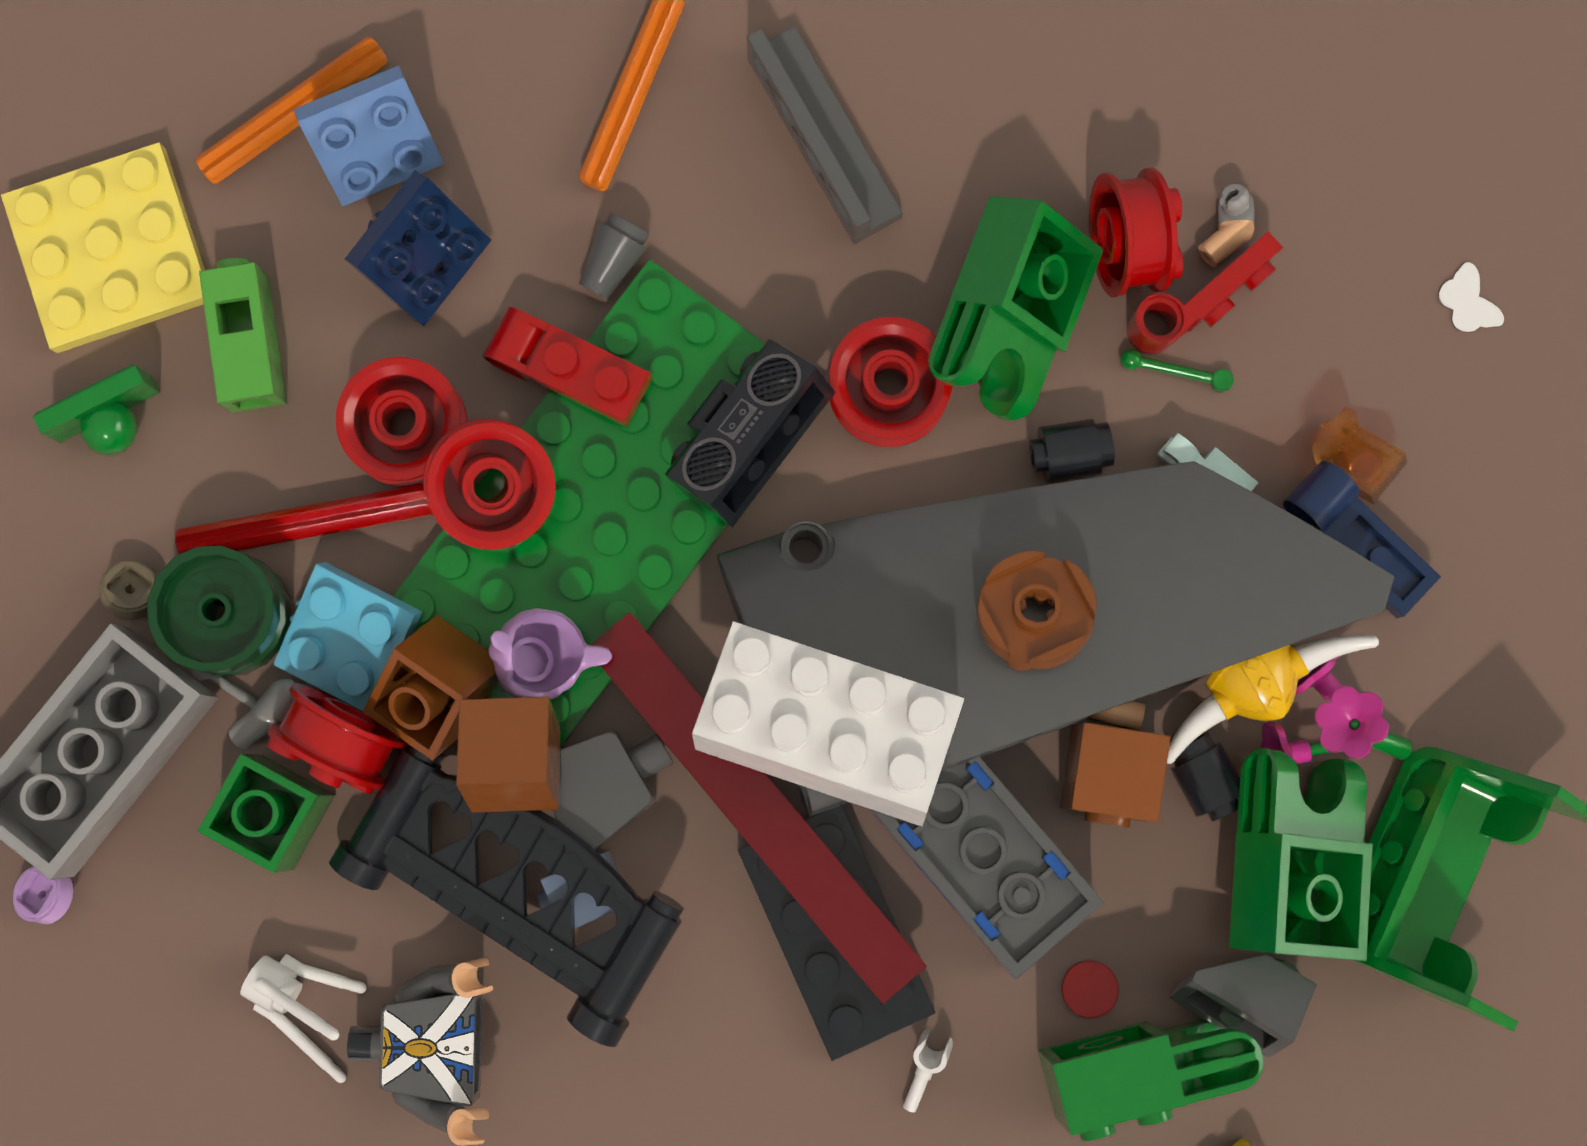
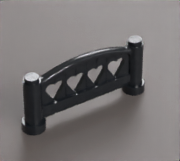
(601, 971)

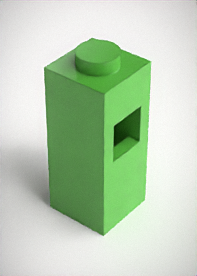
(242, 336)

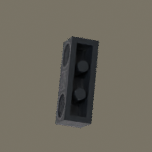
(748, 430)

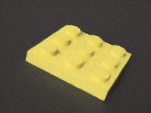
(106, 247)

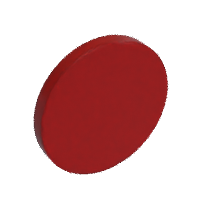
(1090, 989)

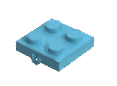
(344, 634)

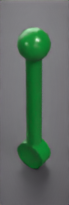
(1219, 381)

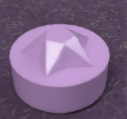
(40, 898)

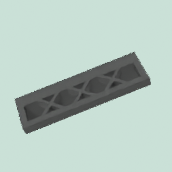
(823, 133)

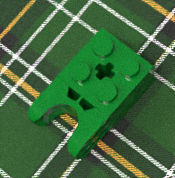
(1014, 304)
(1301, 860)
(1145, 1073)

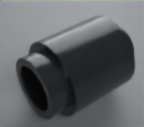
(1072, 449)
(1207, 778)

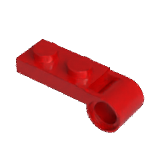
(1209, 304)
(567, 365)

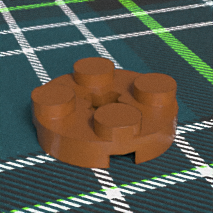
(1023, 640)

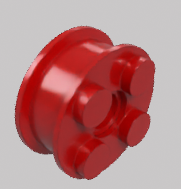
(1137, 230)
(372, 401)
(862, 407)
(512, 513)
(334, 739)

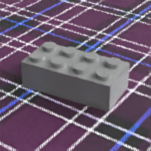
(95, 750)

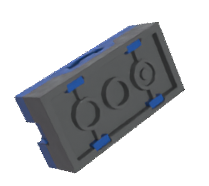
(995, 866)

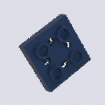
(410, 243)

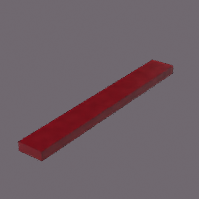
(761, 815)

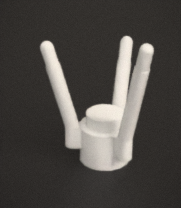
(274, 992)

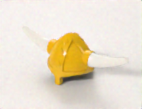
(1261, 686)

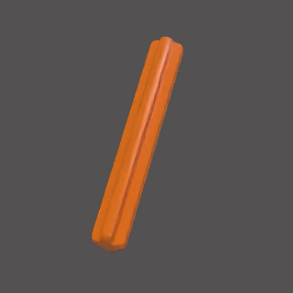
(630, 93)
(279, 117)

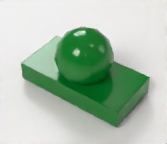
(100, 412)

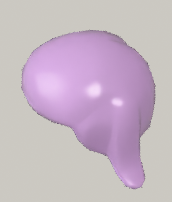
(542, 654)

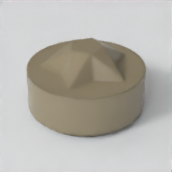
(126, 589)

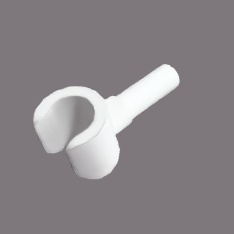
(927, 1063)

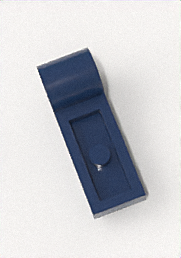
(1332, 505)

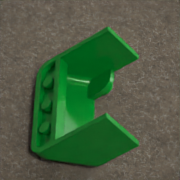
(1429, 857)

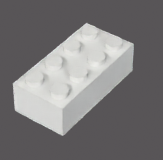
(827, 723)

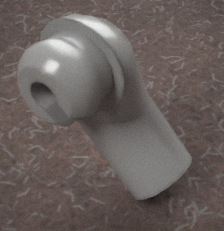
(267, 711)

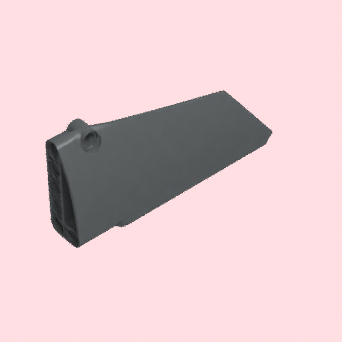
(1179, 567)

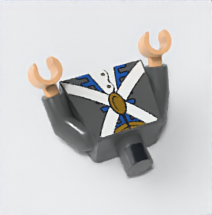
(431, 1048)

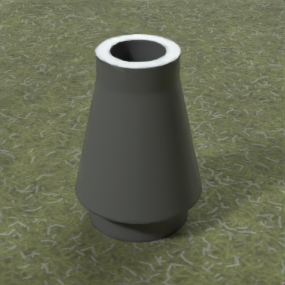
(613, 253)

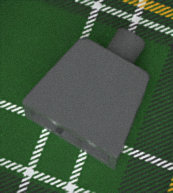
(606, 784)

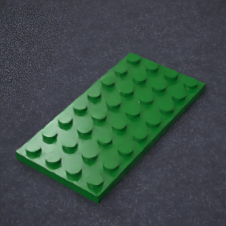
(617, 524)

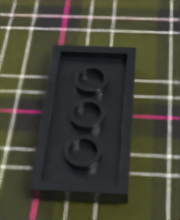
(836, 996)

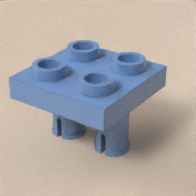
(369, 135)

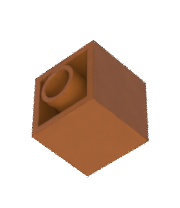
(425, 682)
(508, 754)
(1115, 774)

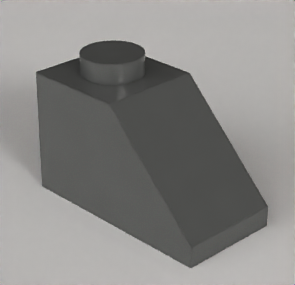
(1251, 995)

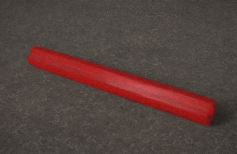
(307, 520)

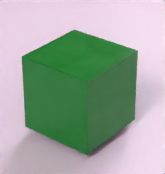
(266, 813)

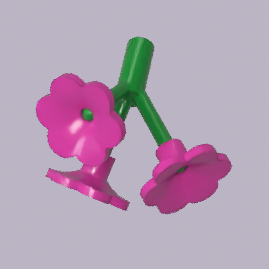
(1348, 722)

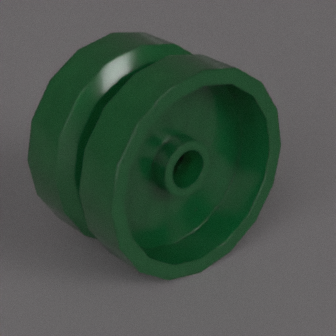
(186, 604)

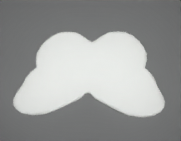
(1463, 297)

